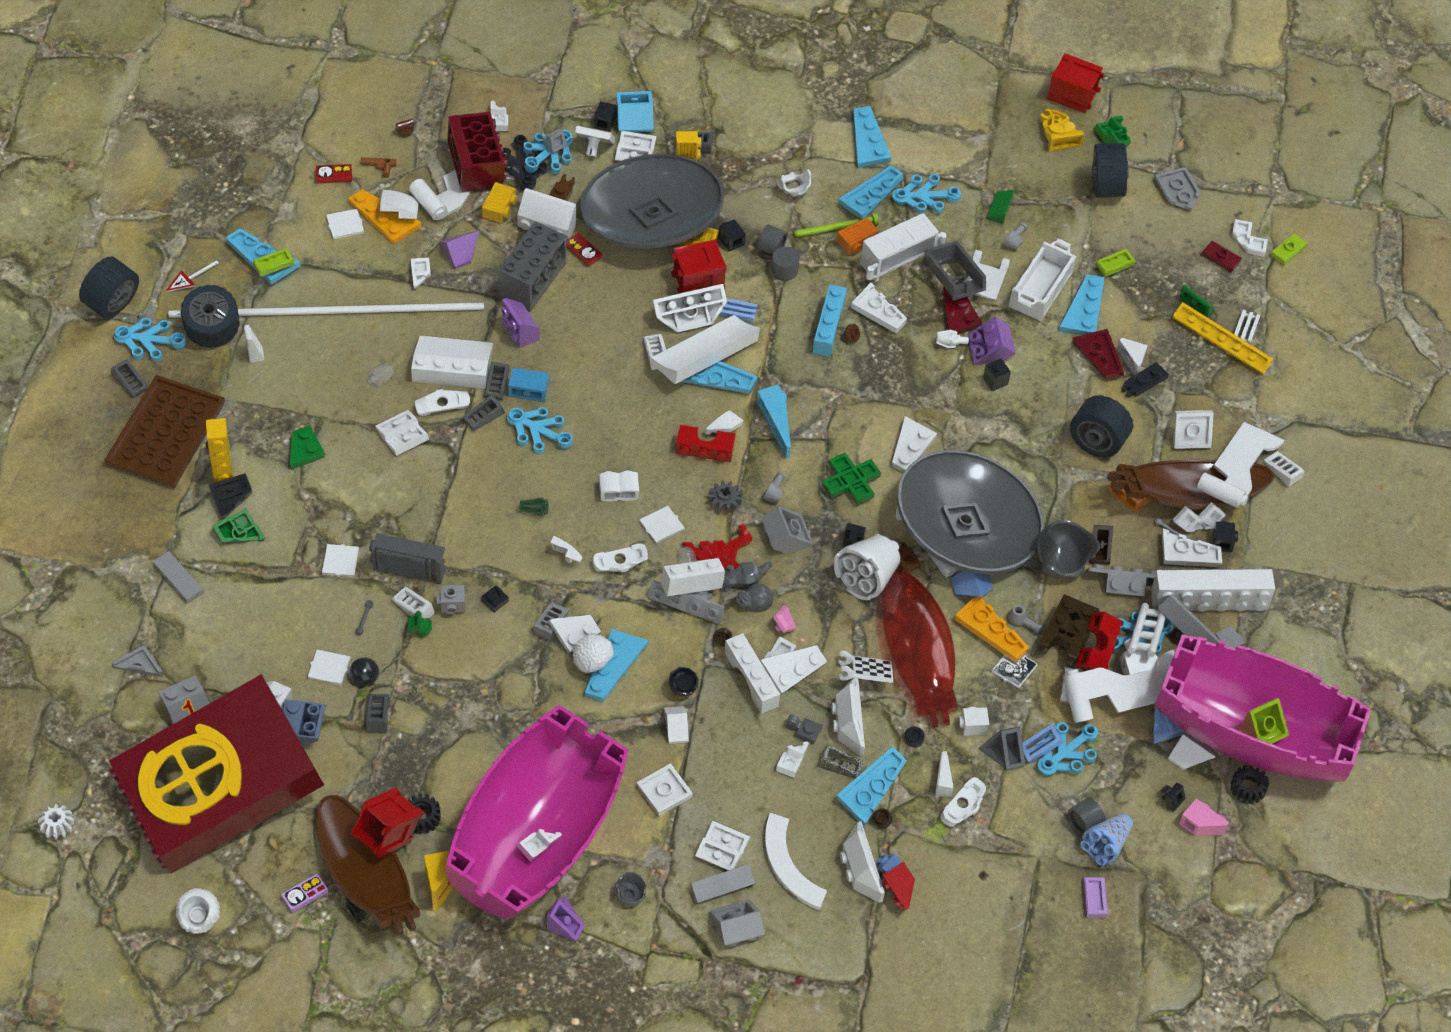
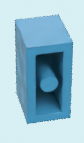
(528, 385)

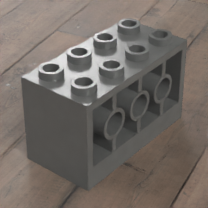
(532, 265)

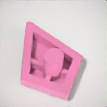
(784, 620)

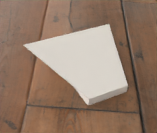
(1190, 752)

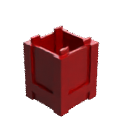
(1075, 83)
(698, 266)
(386, 822)

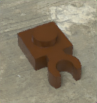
(564, 188)
(908, 559)

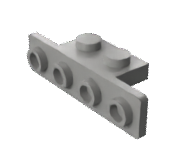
(1124, 582)
(693, 603)

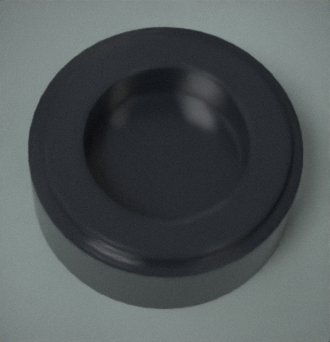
(914, 736)

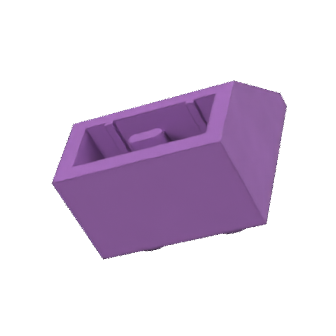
(519, 322)
(991, 342)

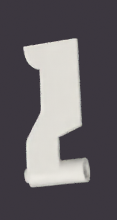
(447, 202)
(1236, 465)
(1123, 691)

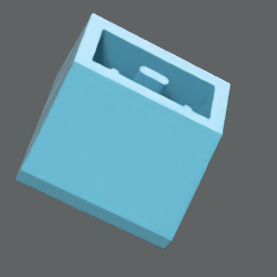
(635, 111)

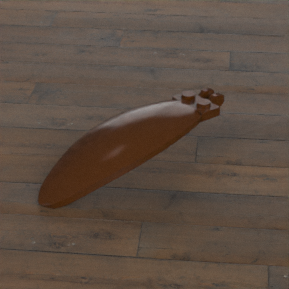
(1177, 481)
(367, 881)

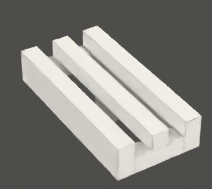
(1250, 316)

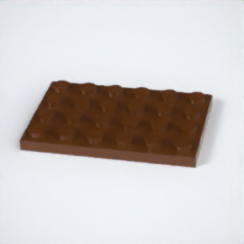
(164, 431)

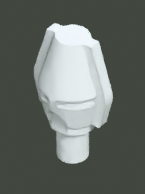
(950, 339)

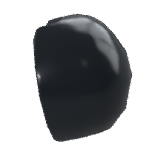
(363, 672)
(683, 681)

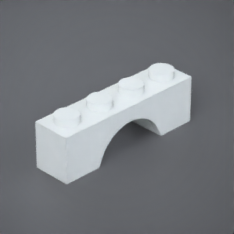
(761, 686)

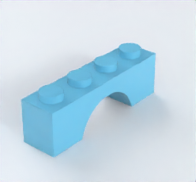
(829, 320)

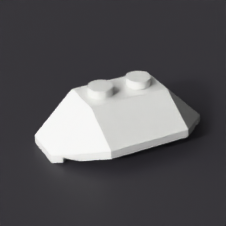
(691, 308)
(849, 717)
(860, 864)

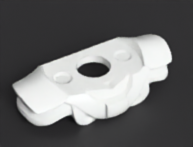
(428, 404)
(606, 562)
(972, 793)

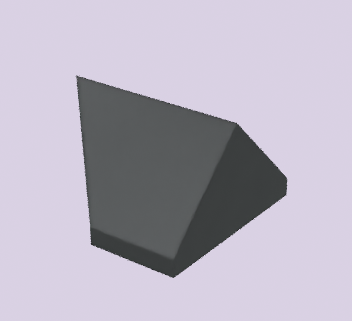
(1005, 748)

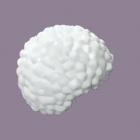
(592, 653)
(197, 910)

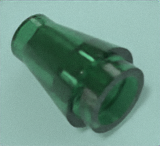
(535, 506)

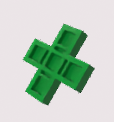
(851, 478)

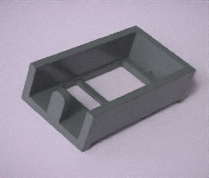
(954, 251)
(407, 558)

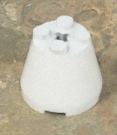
(867, 565)

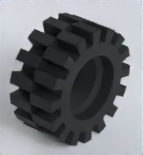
(1245, 793)
(434, 809)

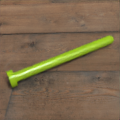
(835, 226)

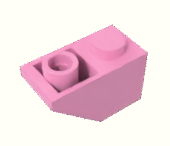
(1202, 820)

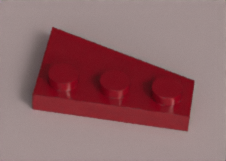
(960, 314)
(1100, 352)

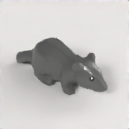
(745, 575)

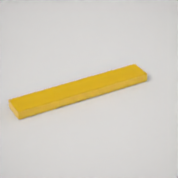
(1222, 338)

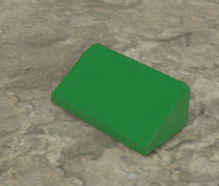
(1000, 206)
(1196, 301)

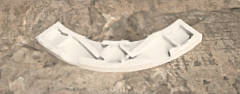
(785, 869)

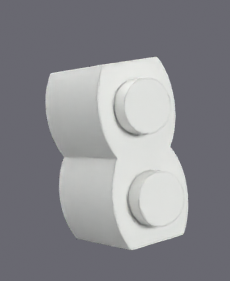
(618, 486)

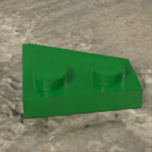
(305, 447)

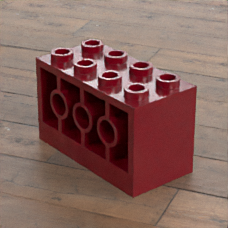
(476, 151)

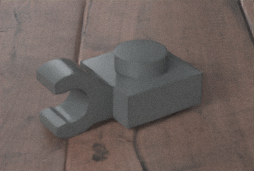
(806, 730)

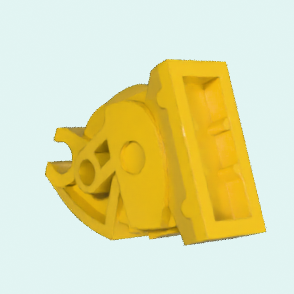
(1060, 131)

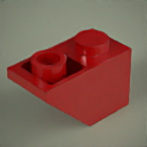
(901, 883)

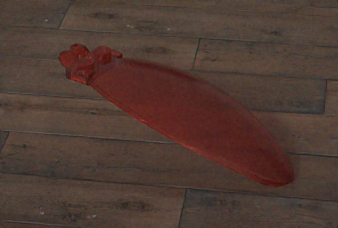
(920, 645)

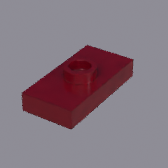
(1221, 256)

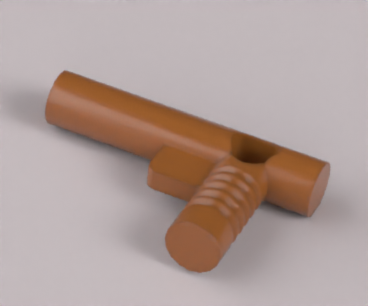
(381, 163)

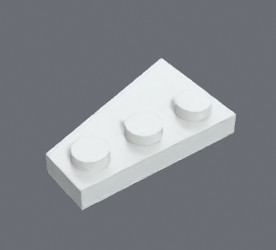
(874, 306)
(912, 444)
(1183, 551)

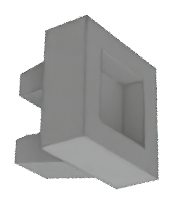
(555, 140)

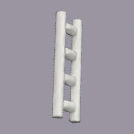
(1153, 636)

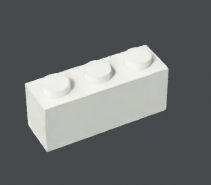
(692, 577)

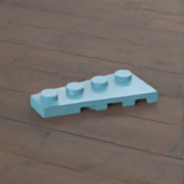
(868, 138)
(869, 194)
(251, 248)
(1085, 308)
(724, 377)
(626, 651)
(869, 787)

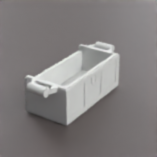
(899, 246)
(1043, 280)

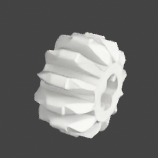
(55, 821)

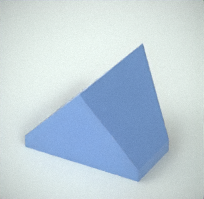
(971, 584)

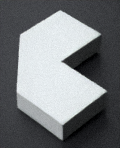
(1250, 244)
(1206, 520)

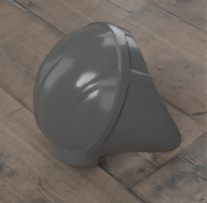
(1065, 549)

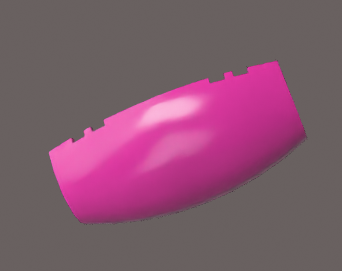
(1215, 687)
(544, 780)

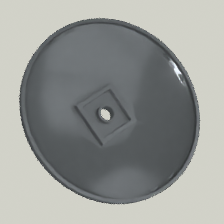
(675, 188)
(987, 495)

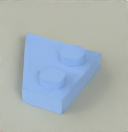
(1164, 728)

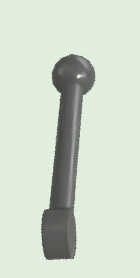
(369, 604)

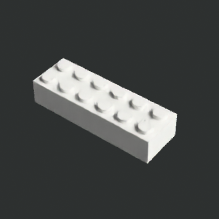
(1215, 589)

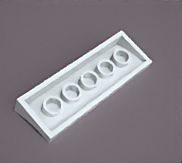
(705, 348)

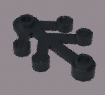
(525, 179)

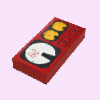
(333, 173)
(583, 249)

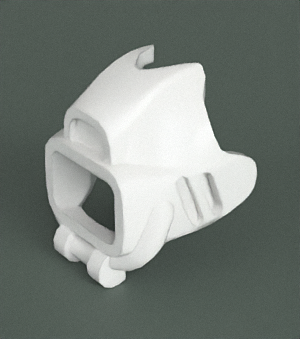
(804, 179)

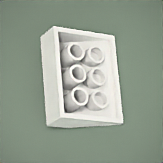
(451, 362)

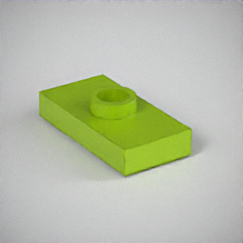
(1289, 249)
(273, 262)
(1115, 262)

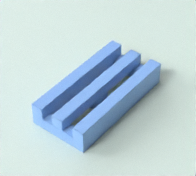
(738, 307)
(1056, 735)

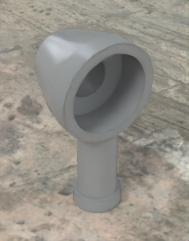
(1014, 240)
(774, 493)
(1021, 619)

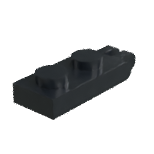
(1144, 380)

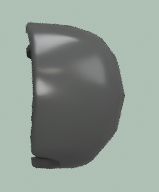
(630, 889)

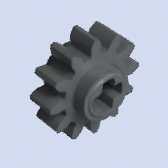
(725, 496)

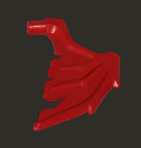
(720, 550)

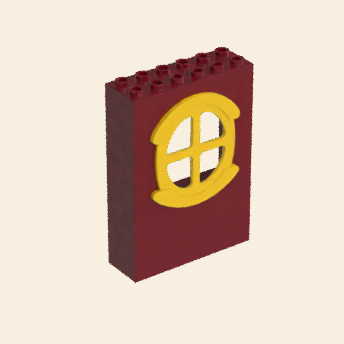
(260, 777)

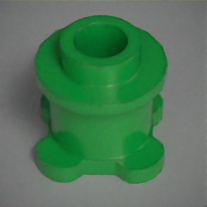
(419, 624)

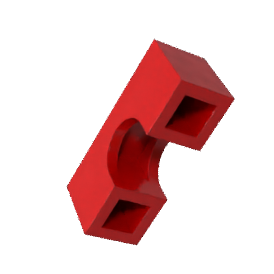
(719, 448)
(1106, 630)

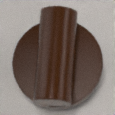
(405, 127)
(851, 333)

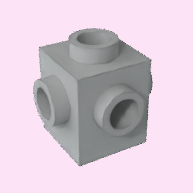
(452, 599)

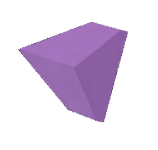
(460, 248)
(564, 920)

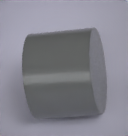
(772, 239)
(785, 263)
(1085, 815)

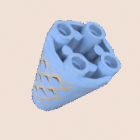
(1107, 838)

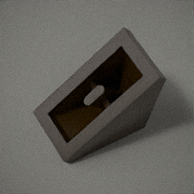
(1104, 535)

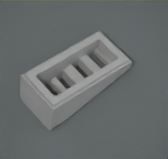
(543, 631)

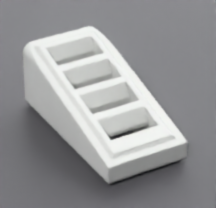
(254, 347)
(654, 349)
(1283, 475)
(425, 606)
(944, 783)

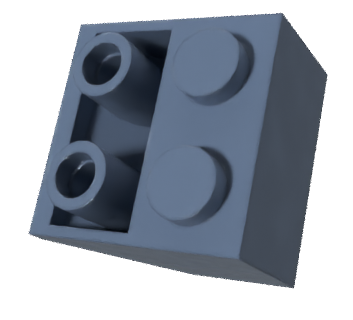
(305, 719)

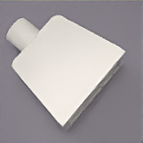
(1136, 662)

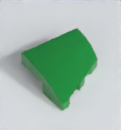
(1113, 131)
(238, 528)

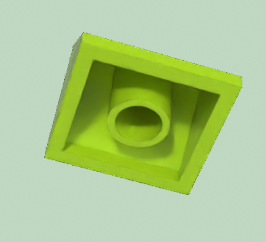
(1266, 722)

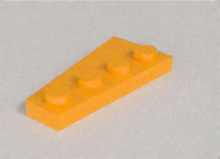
(384, 221)
(986, 624)

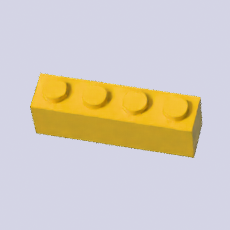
(219, 449)

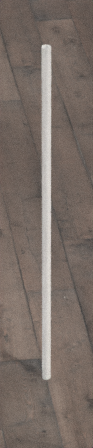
(351, 309)

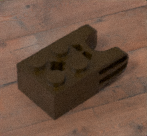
(1068, 628)

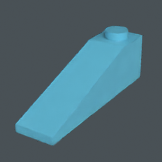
(773, 406)

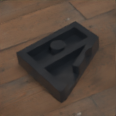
(230, 493)

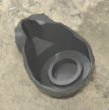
(755, 598)

